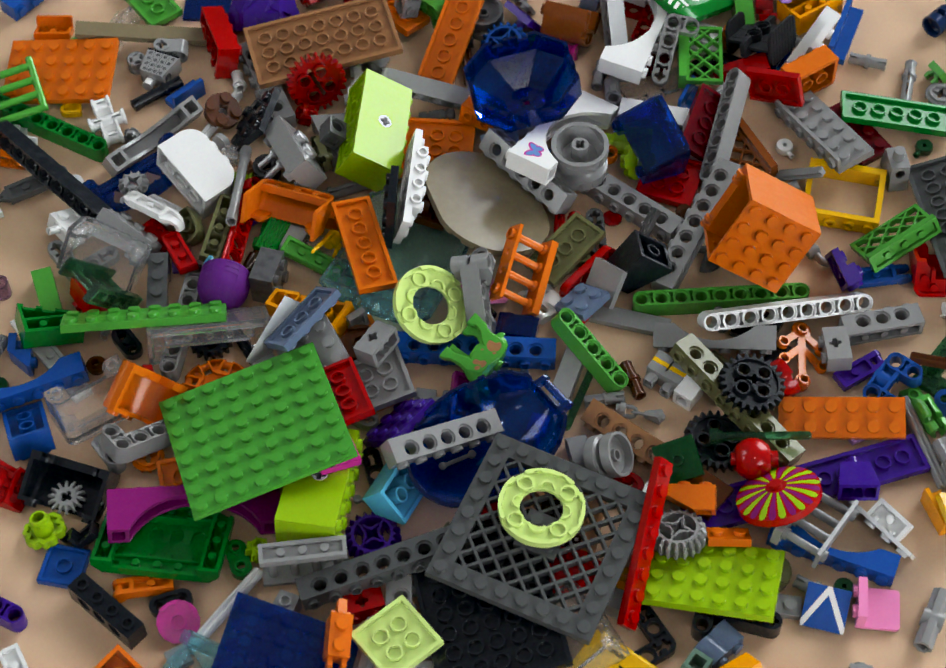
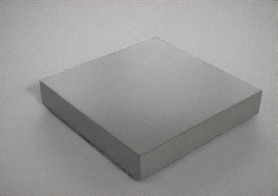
(608, 278)

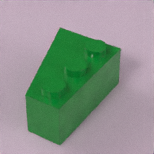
(42, 327)

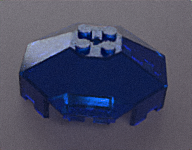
(518, 72)

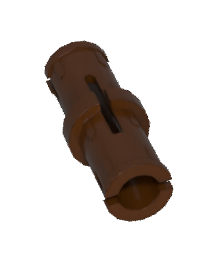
(634, 380)

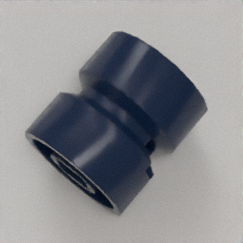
(935, 22)

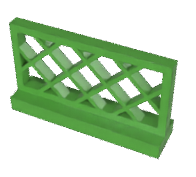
(684, 59)
(895, 246)

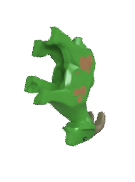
(484, 357)

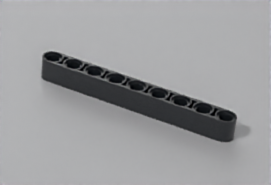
(49, 171)

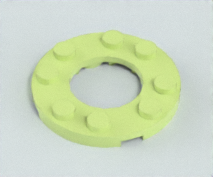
(407, 315)
(546, 481)

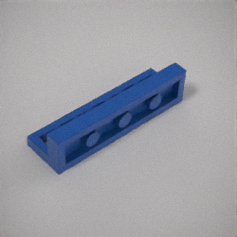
(845, 31)

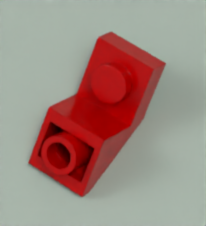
(763, 9)

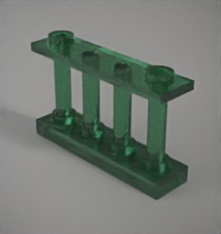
(100, 287)

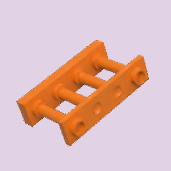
(541, 271)

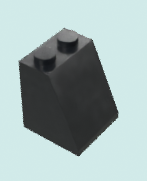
(642, 259)

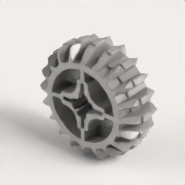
(680, 534)

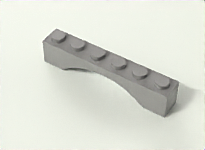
(148, 141)
(759, 338)

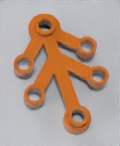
(801, 332)

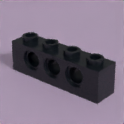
(107, 610)

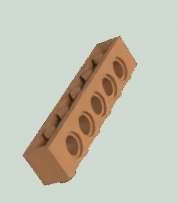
(598, 411)

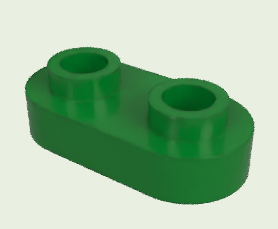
(238, 558)

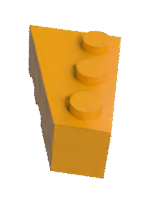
(806, 11)

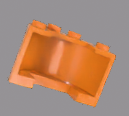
(138, 391)

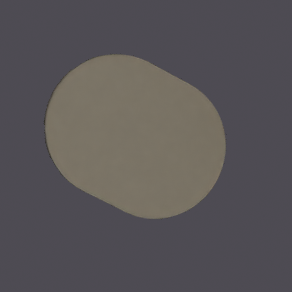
(482, 202)

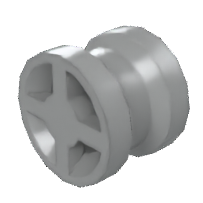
(135, 60)

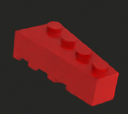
(220, 41)

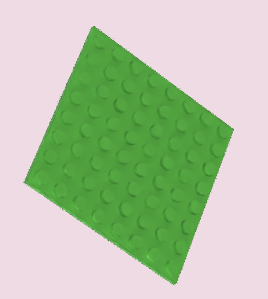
(256, 431)

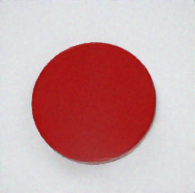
(611, 218)

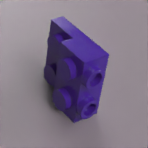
(846, 275)

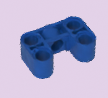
(887, 376)

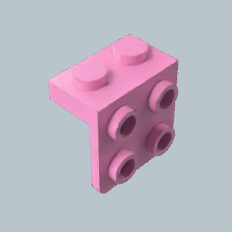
(875, 607)

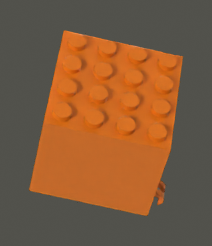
(761, 228)

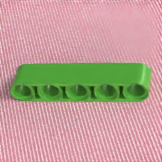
(582, 341)

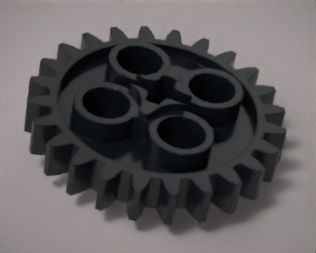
(751, 384)
(708, 453)

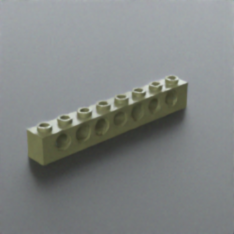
(704, 370)

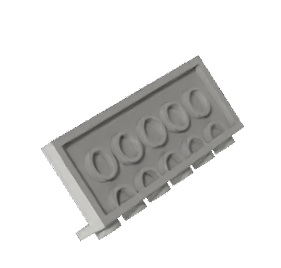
(825, 133)

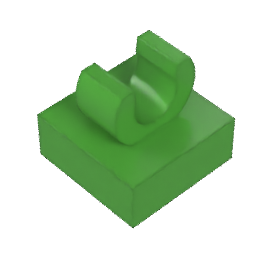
(935, 71)

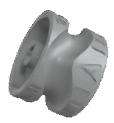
(580, 155)

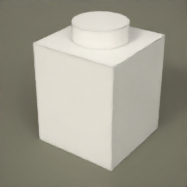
(687, 393)

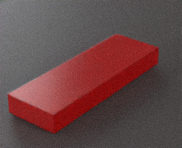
(179, 252)

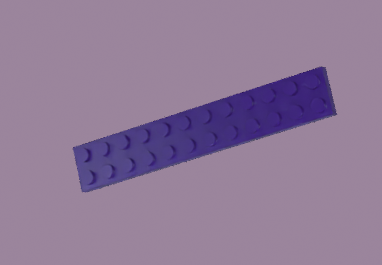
(890, 459)

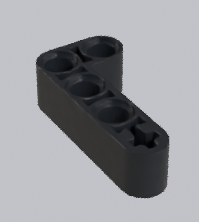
(742, 625)

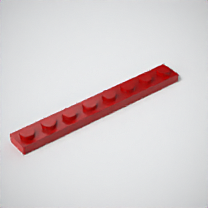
(645, 543)

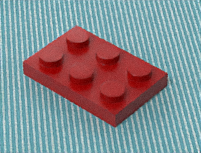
(770, 85)

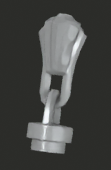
(656, 416)

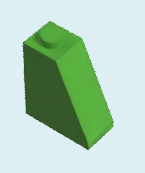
(46, 289)

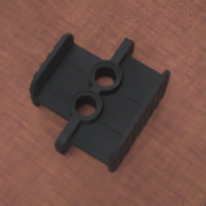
(762, 37)

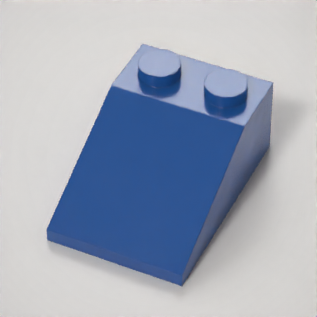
(28, 430)

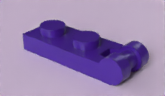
(861, 371)

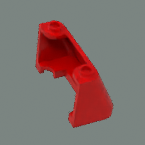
(926, 273)

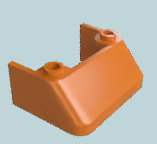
(287, 203)

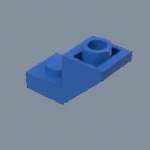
(21, 357)

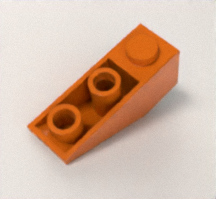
(694, 497)

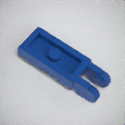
(889, 275)

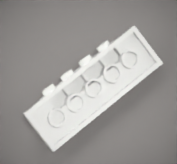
(412, 185)

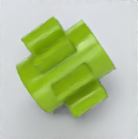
(252, 548)

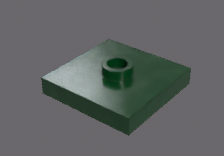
(684, 457)

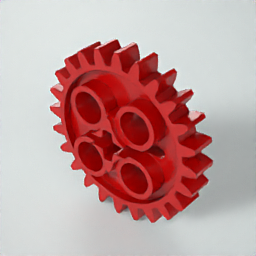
(331, 72)

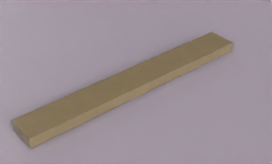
(137, 32)

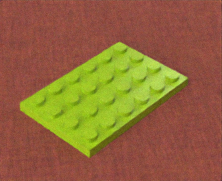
(718, 582)

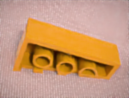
(335, 314)

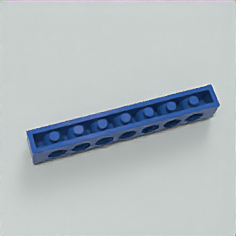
(523, 346)

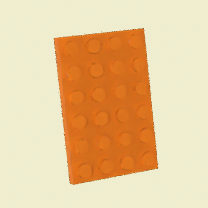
(66, 68)

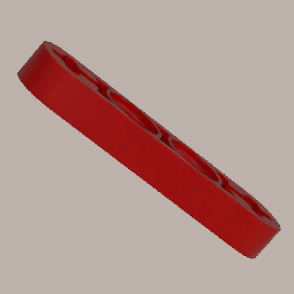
(604, 253)

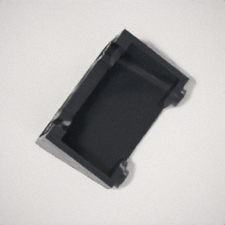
(47, 470)

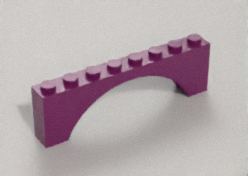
(134, 507)

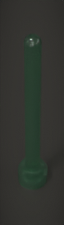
(578, 399)
(717, 436)

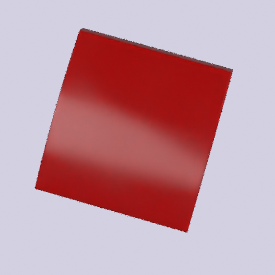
(9, 487)

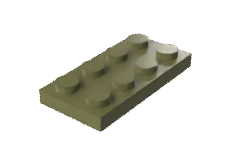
(576, 240)

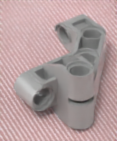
(476, 275)

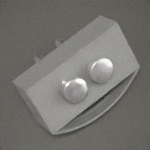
(293, 153)

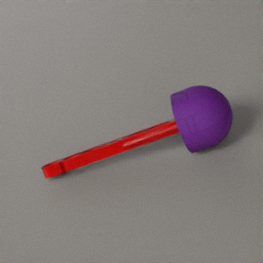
(226, 278)

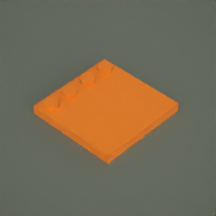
(442, 136)

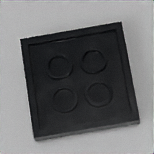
(255, 119)
(389, 206)

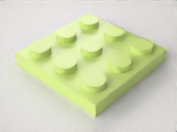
(397, 636)

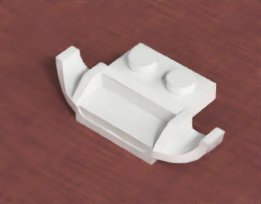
(155, 207)

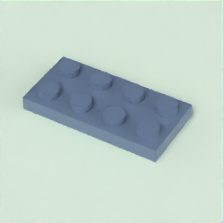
(302, 319)

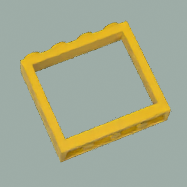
(855, 174)

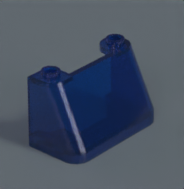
(654, 139)

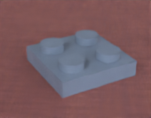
(583, 300)

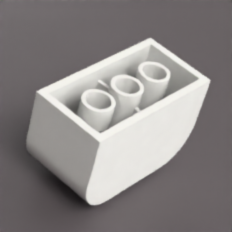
(196, 169)

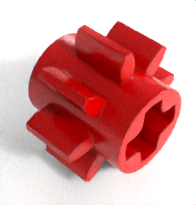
(304, 114)

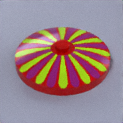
(779, 497)

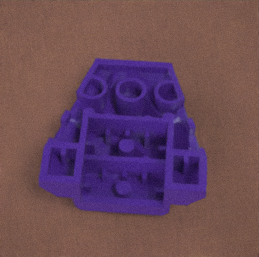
(254, 12)

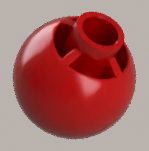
(753, 458)

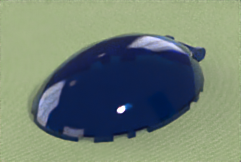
(523, 412)

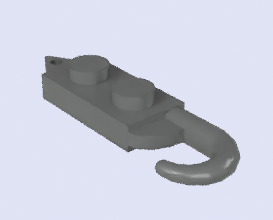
(22, 189)

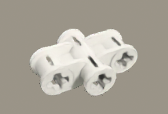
(107, 121)

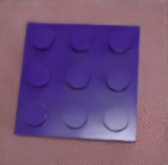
(398, 422)

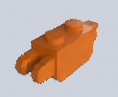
(338, 635)

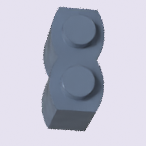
(721, 643)

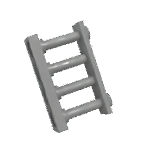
(821, 554)
(296, 558)

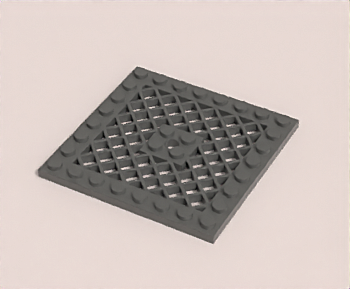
(523, 602)

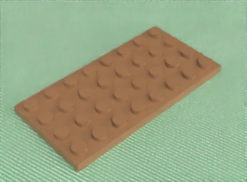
(347, 31)

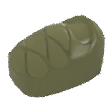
(193, 229)

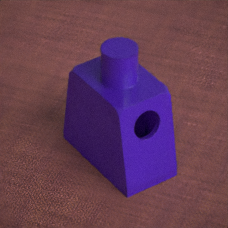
(857, 481)

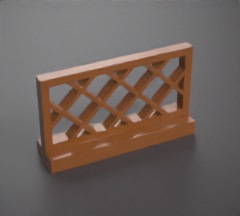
(754, 148)

